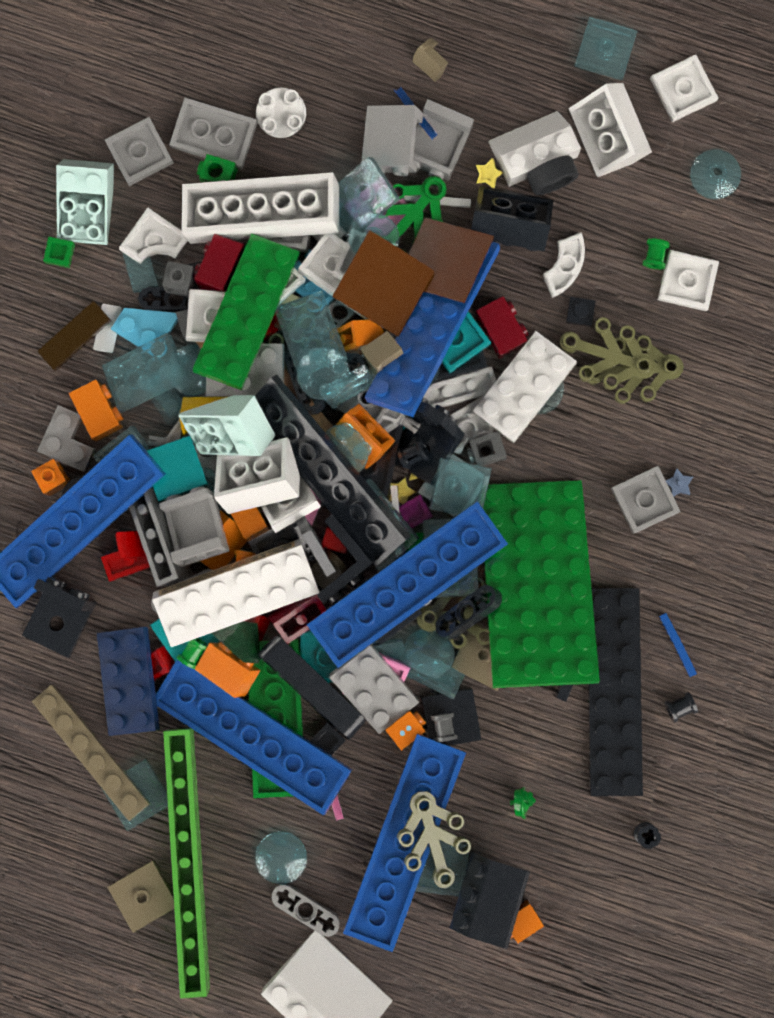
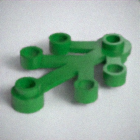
(414, 212)

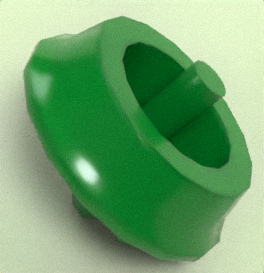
(522, 802)

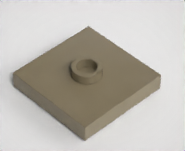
(475, 659)
(142, 896)

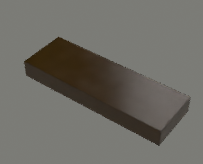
(74, 336)

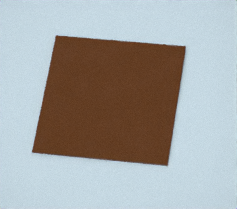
(453, 254)
(383, 283)

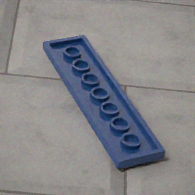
(424, 346)
(77, 519)
(407, 584)
(253, 737)
(387, 883)

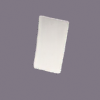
(106, 338)

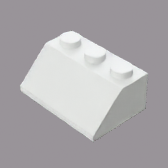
(610, 129)
(533, 145)
(257, 480)

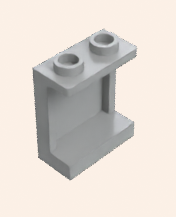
(391, 137)
(441, 154)
(194, 526)

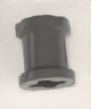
(444, 727)

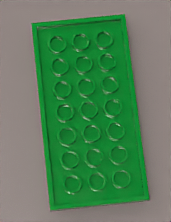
(546, 611)

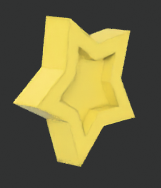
(488, 173)
(403, 491)

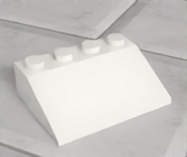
(324, 984)

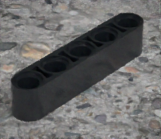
(311, 687)

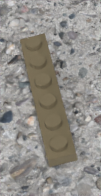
(91, 752)

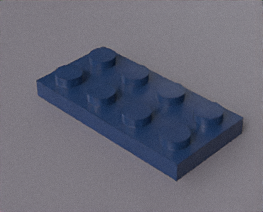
(128, 681)

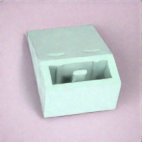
(84, 200)
(229, 427)

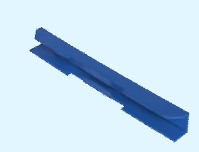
(425, 125)
(678, 645)

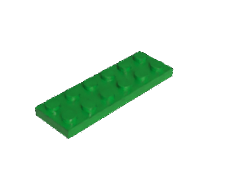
(246, 312)
(282, 703)

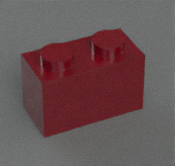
(218, 264)
(502, 327)
(293, 618)

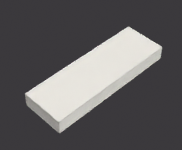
(461, 388)

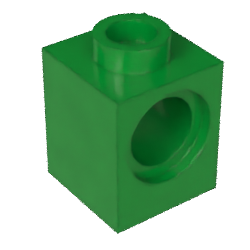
(212, 162)

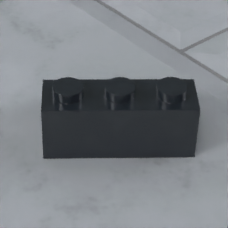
(513, 218)
(489, 900)

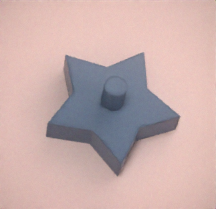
(679, 483)

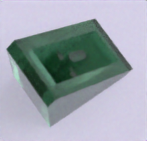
(241, 640)

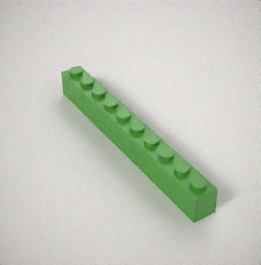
(186, 863)

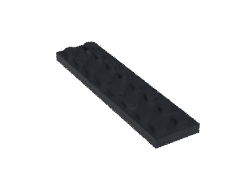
(331, 474)
(616, 699)

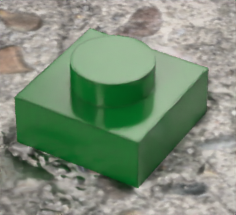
(59, 252)

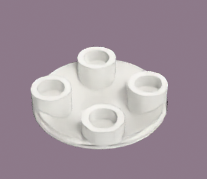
(280, 112)

